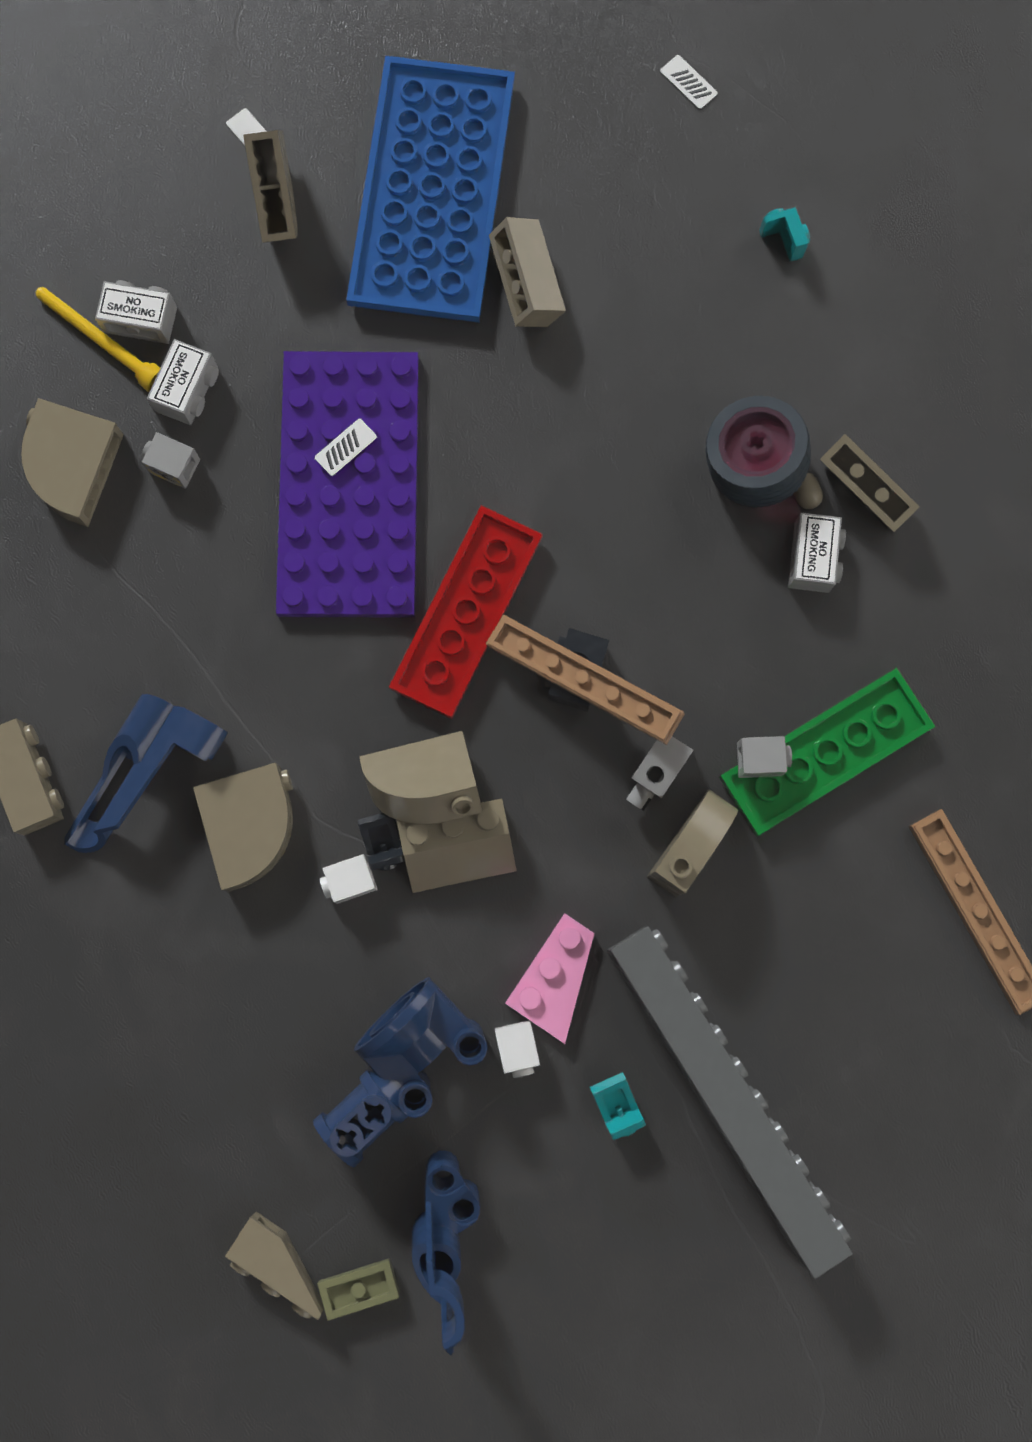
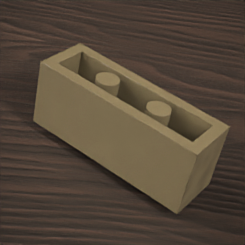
(527, 272)
(869, 482)
(25, 781)

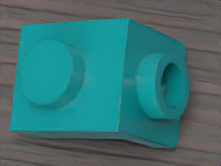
(792, 231)
(618, 1106)

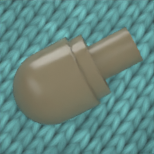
(809, 493)

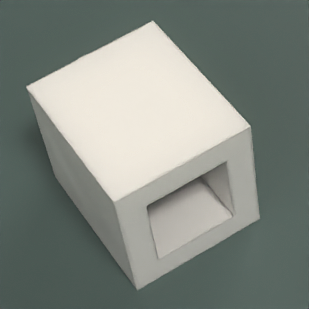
(348, 879)
(517, 1048)

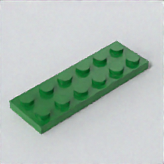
(832, 751)

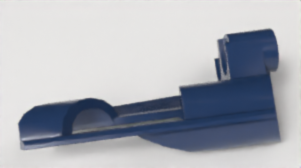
(147, 740)
(438, 1243)

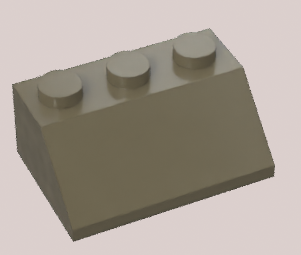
(458, 848)

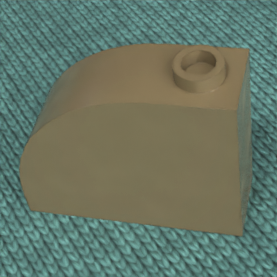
(271, 185)
(68, 458)
(423, 780)
(246, 823)
(693, 844)

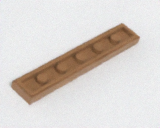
(585, 679)
(976, 908)

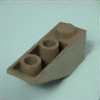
(271, 1257)

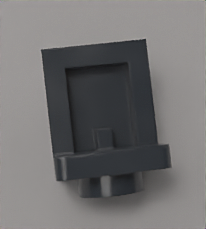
(381, 841)

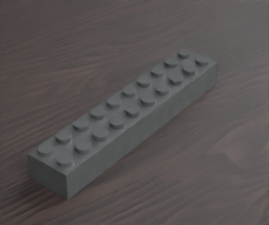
(732, 1106)

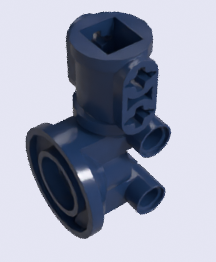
(397, 1052)

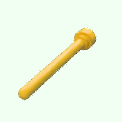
(144, 372)

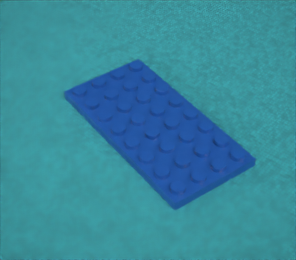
(431, 189)

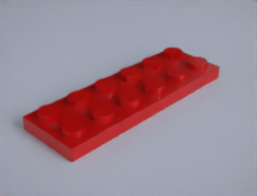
(465, 612)

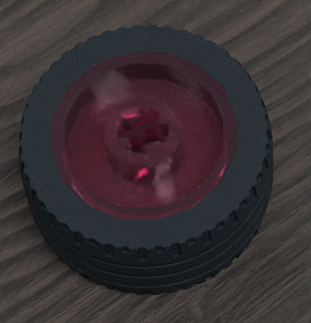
(758, 451)

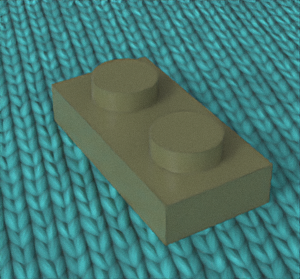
(358, 1289)

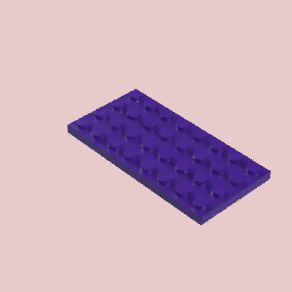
(353, 533)

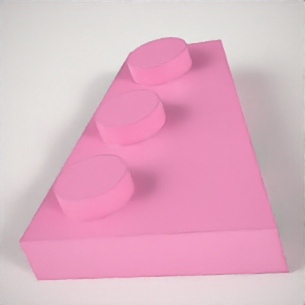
(554, 979)

